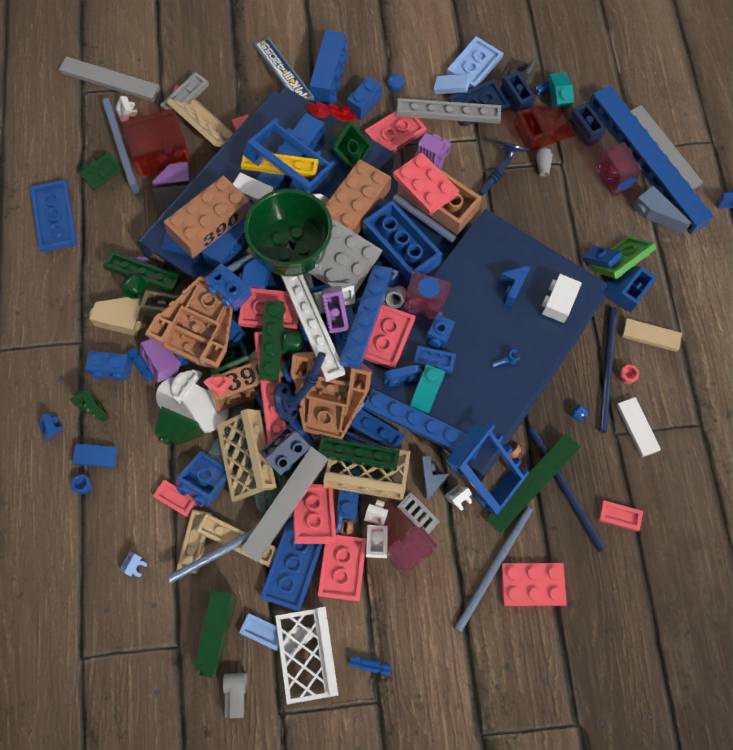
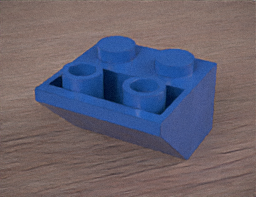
(630, 287)

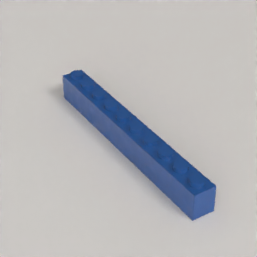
(652, 160)
(229, 244)

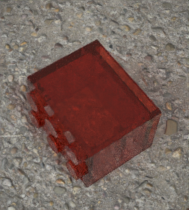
(156, 141)

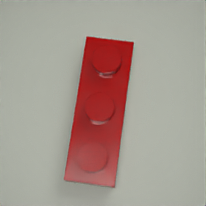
(322, 110)

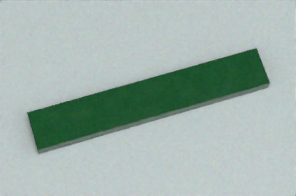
(534, 482)

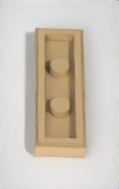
(652, 335)
(193, 542)

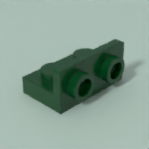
(100, 171)
(89, 402)

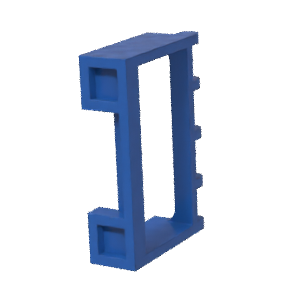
(256, 153)
(509, 484)

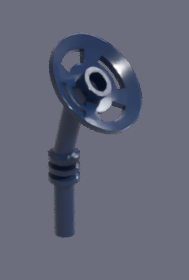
(510, 151)
(290, 399)

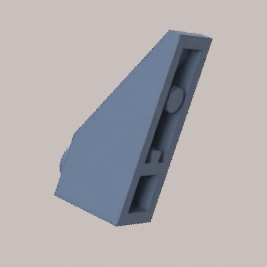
(659, 209)

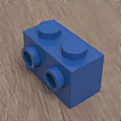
(364, 97)
(227, 287)
(109, 365)

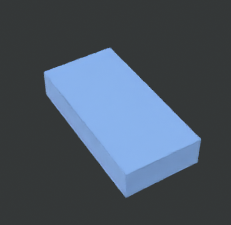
(452, 83)
(261, 631)

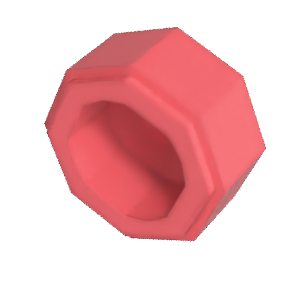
(629, 374)

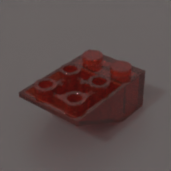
(542, 126)

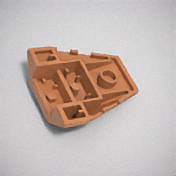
(194, 326)
(330, 404)

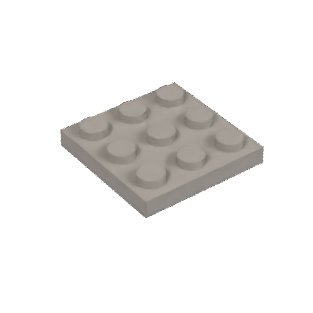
(346, 258)

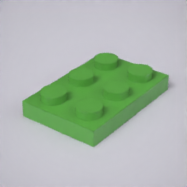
(632, 250)

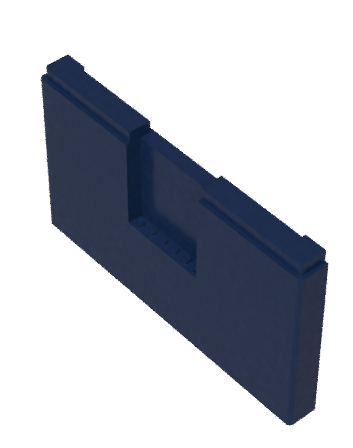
(476, 300)

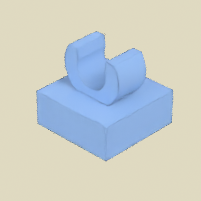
(130, 564)

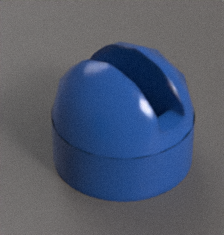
(578, 413)

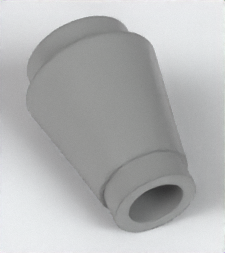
(544, 161)

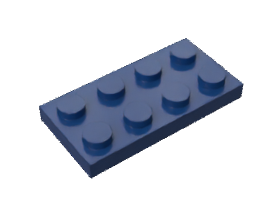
(53, 216)
(291, 571)

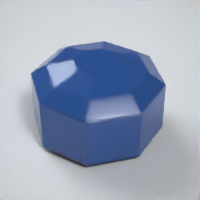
(395, 82)
(81, 484)

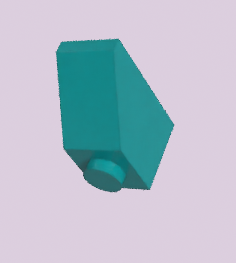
(561, 90)
(427, 389)

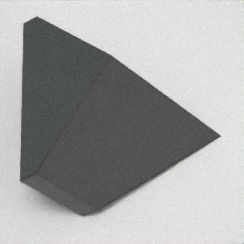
(525, 70)

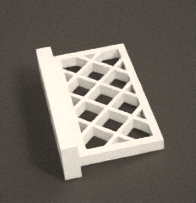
(325, 652)

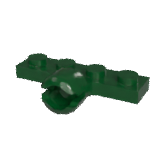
(140, 275)
(276, 341)

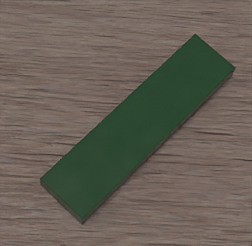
(359, 453)

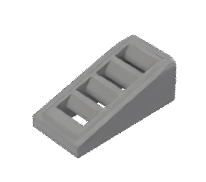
(416, 503)

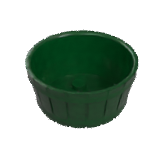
(285, 218)

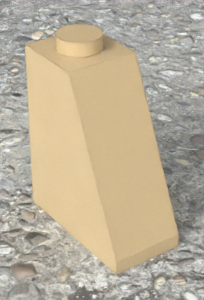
(118, 315)

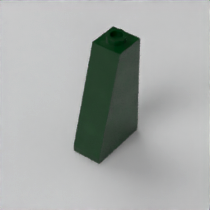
(215, 632)

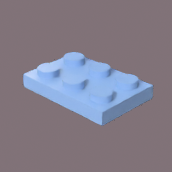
(476, 60)

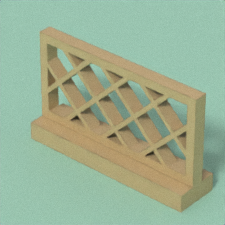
(202, 120)
(256, 441)
(368, 485)

